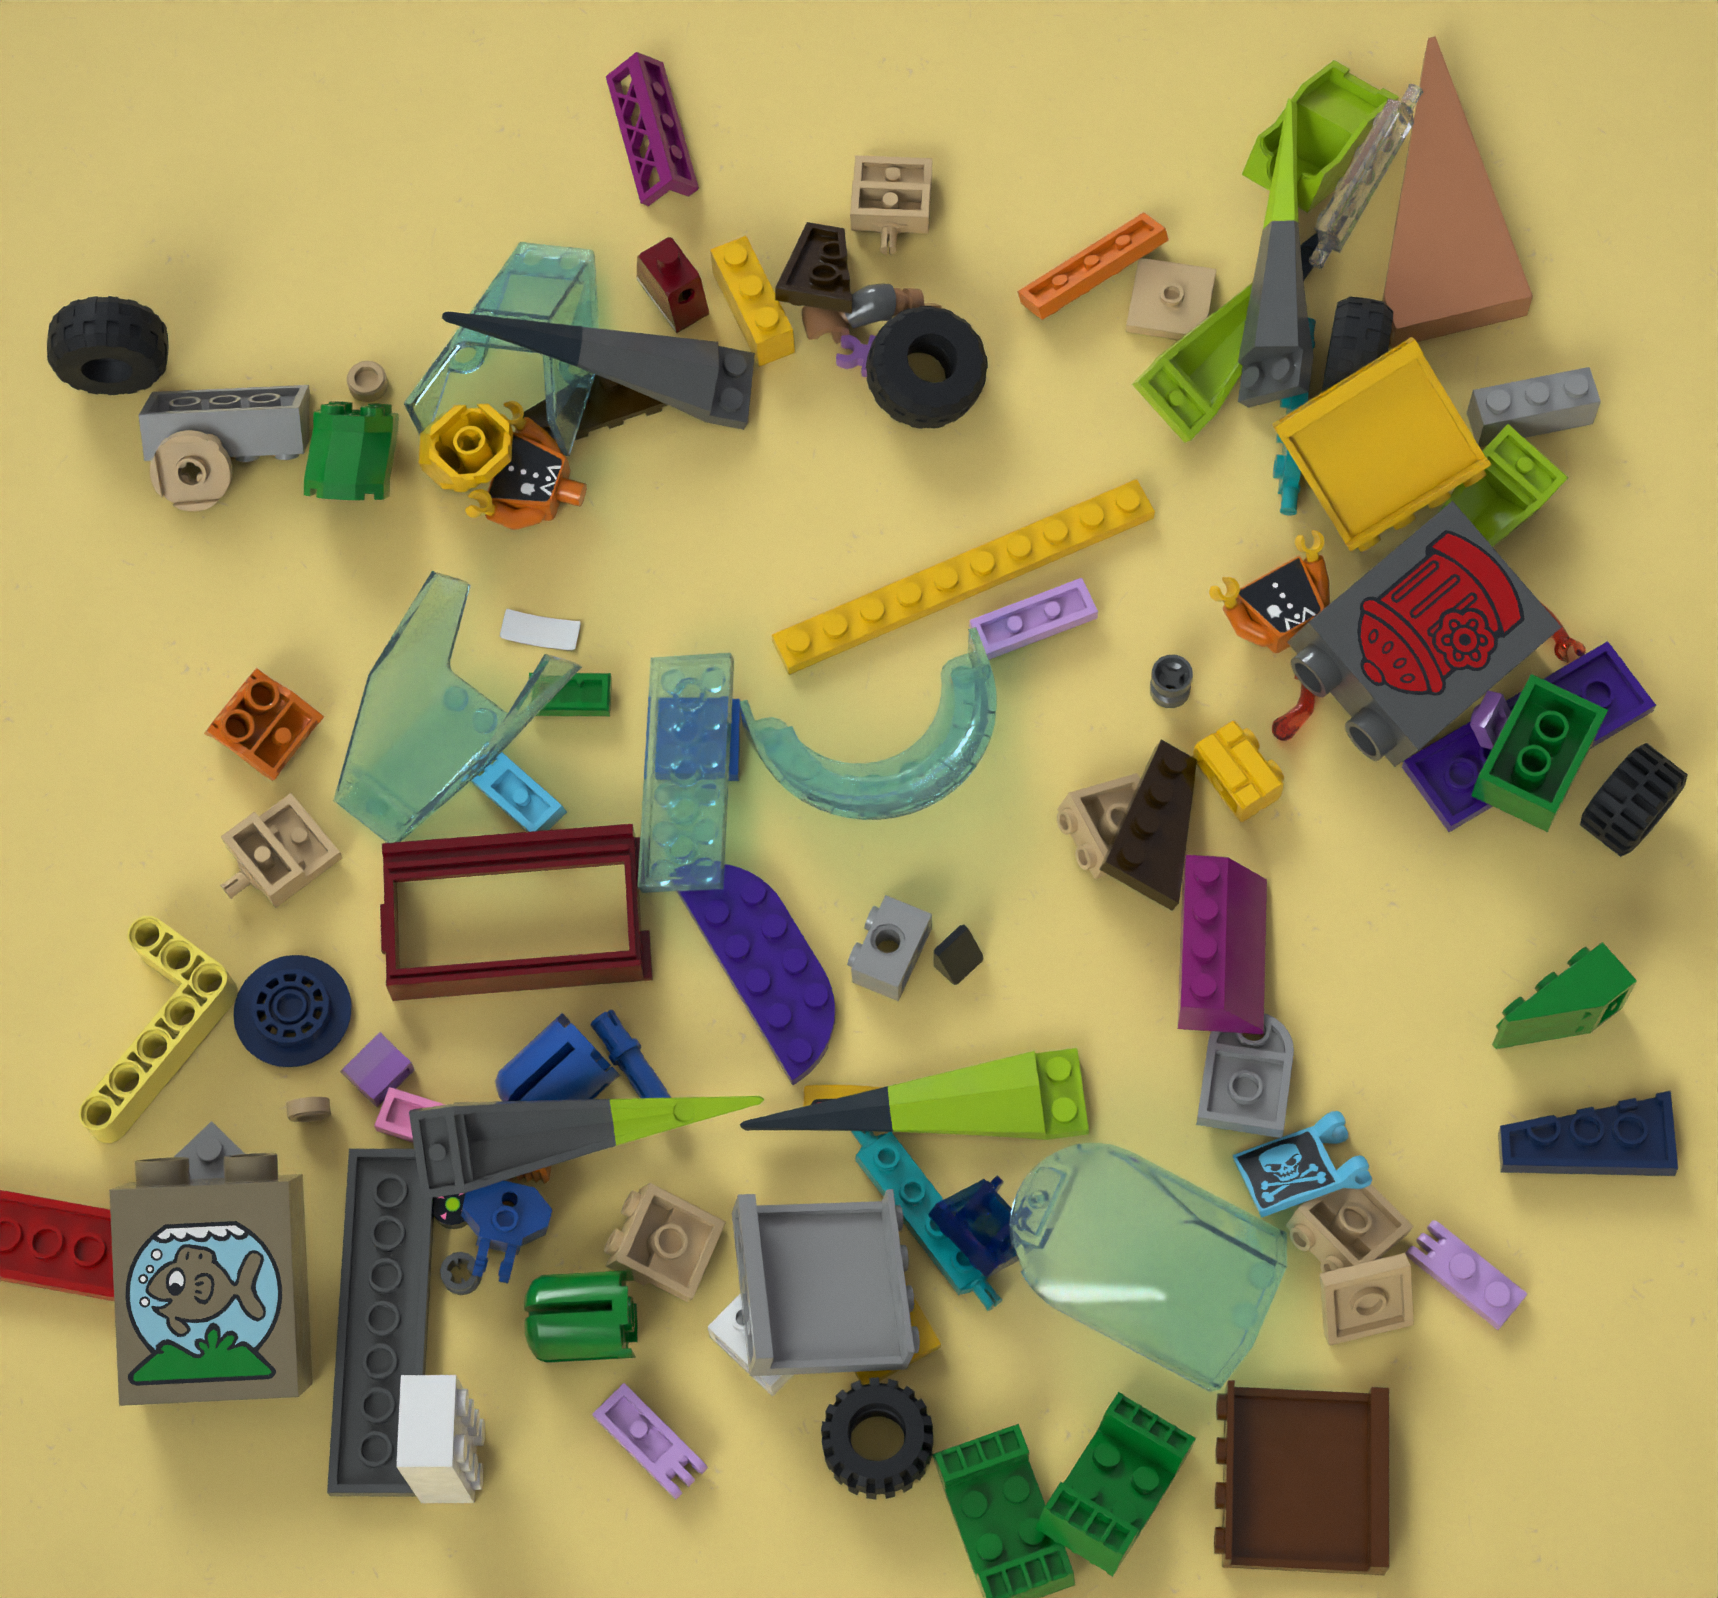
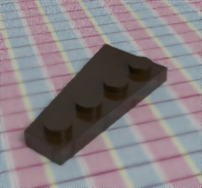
(1154, 829)

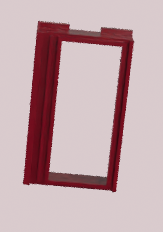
(508, 855)

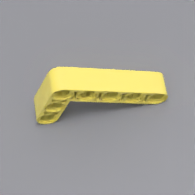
(161, 1030)

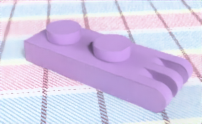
(1467, 1275)
(648, 1439)

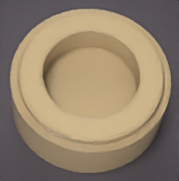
(367, 381)
(308, 1109)

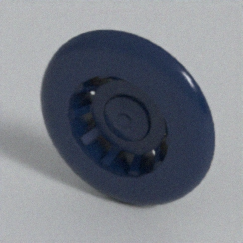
(291, 1009)

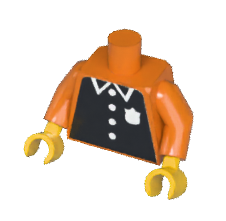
(532, 482)
(1280, 601)

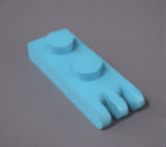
(519, 795)

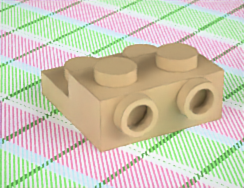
(1094, 817)
(1347, 1227)
(664, 1241)

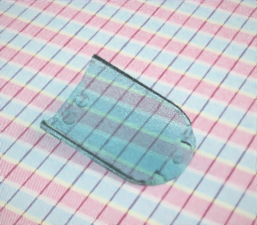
(1147, 1258)

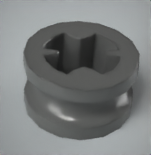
(448, 1279)

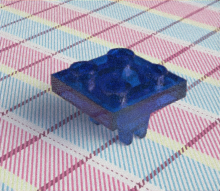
(978, 1225)

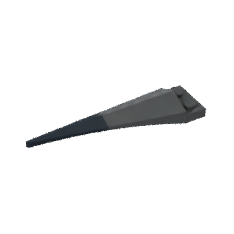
(681, 372)

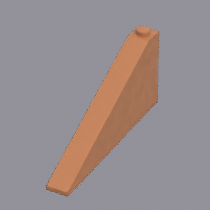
(1450, 244)

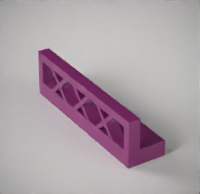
(658, 121)

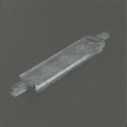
(1364, 175)

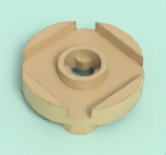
(203, 451)

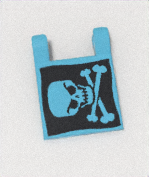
(1299, 1167)

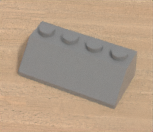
(246, 420)

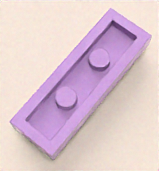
(1035, 618)

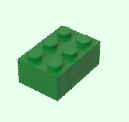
(1539, 752)

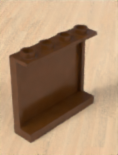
(1303, 1480)

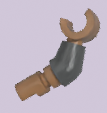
(869, 305)

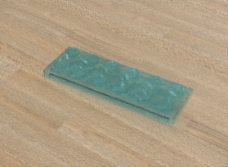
(686, 773)

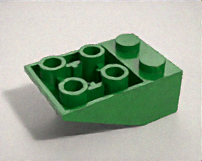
(1568, 1003)

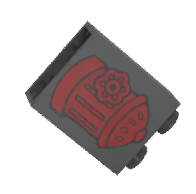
(1420, 637)

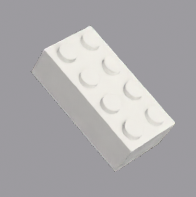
(439, 1439)

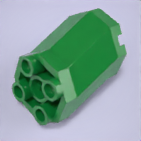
(351, 451)

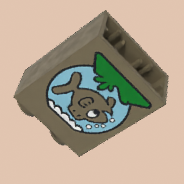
(210, 1283)

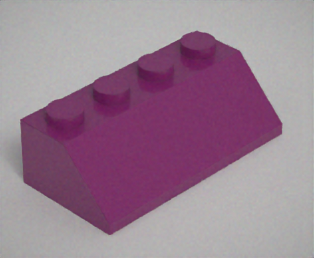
(1222, 947)

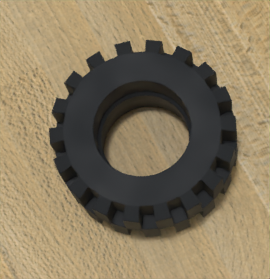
(1633, 799)
(877, 1401)

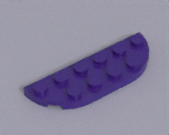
(768, 967)

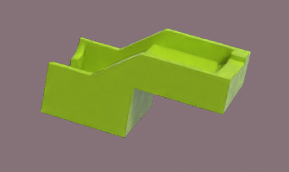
(1332, 121)

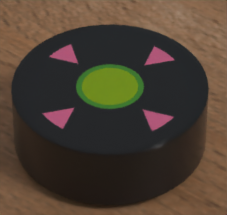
(448, 1210)

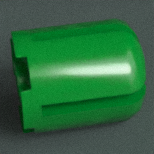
(581, 1316)

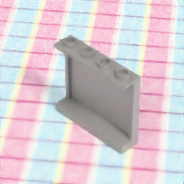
(824, 1287)

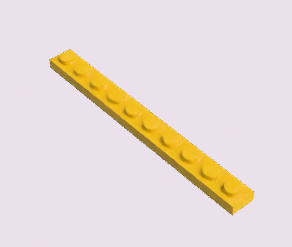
(962, 576)

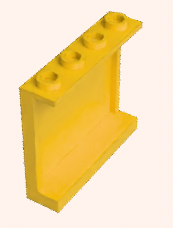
(1382, 445)

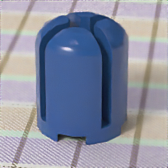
(555, 1067)

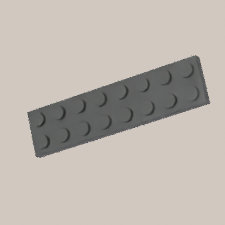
(378, 1318)

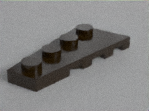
(606, 406)

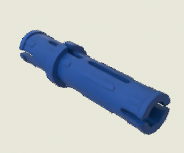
(627, 1055)

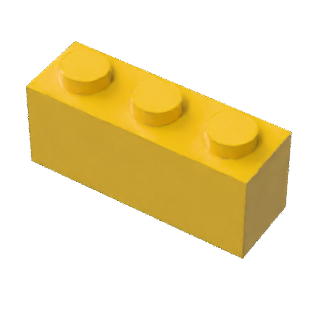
(752, 301)

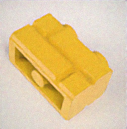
(1239, 770)

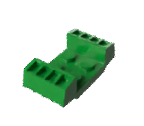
(1115, 1484)
(996, 1516)

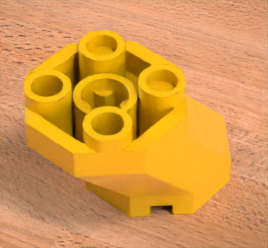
(465, 447)

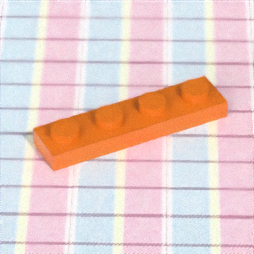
(1093, 266)

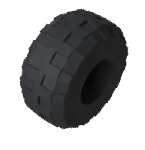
(1357, 337)
(948, 341)
(107, 345)

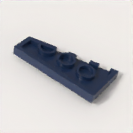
(1604, 1141)

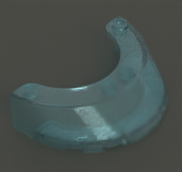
(902, 782)

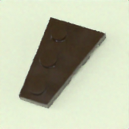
(817, 271)

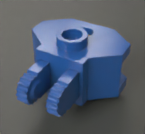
(504, 1226)

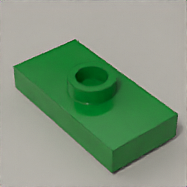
(582, 696)

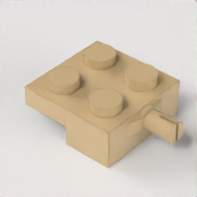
(891, 197)
(278, 851)

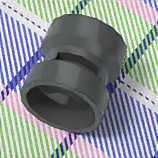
(1171, 672)

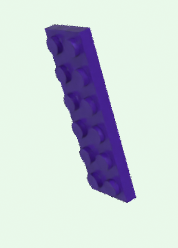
(1450, 766)

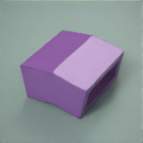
(377, 1069)

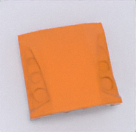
(264, 724)

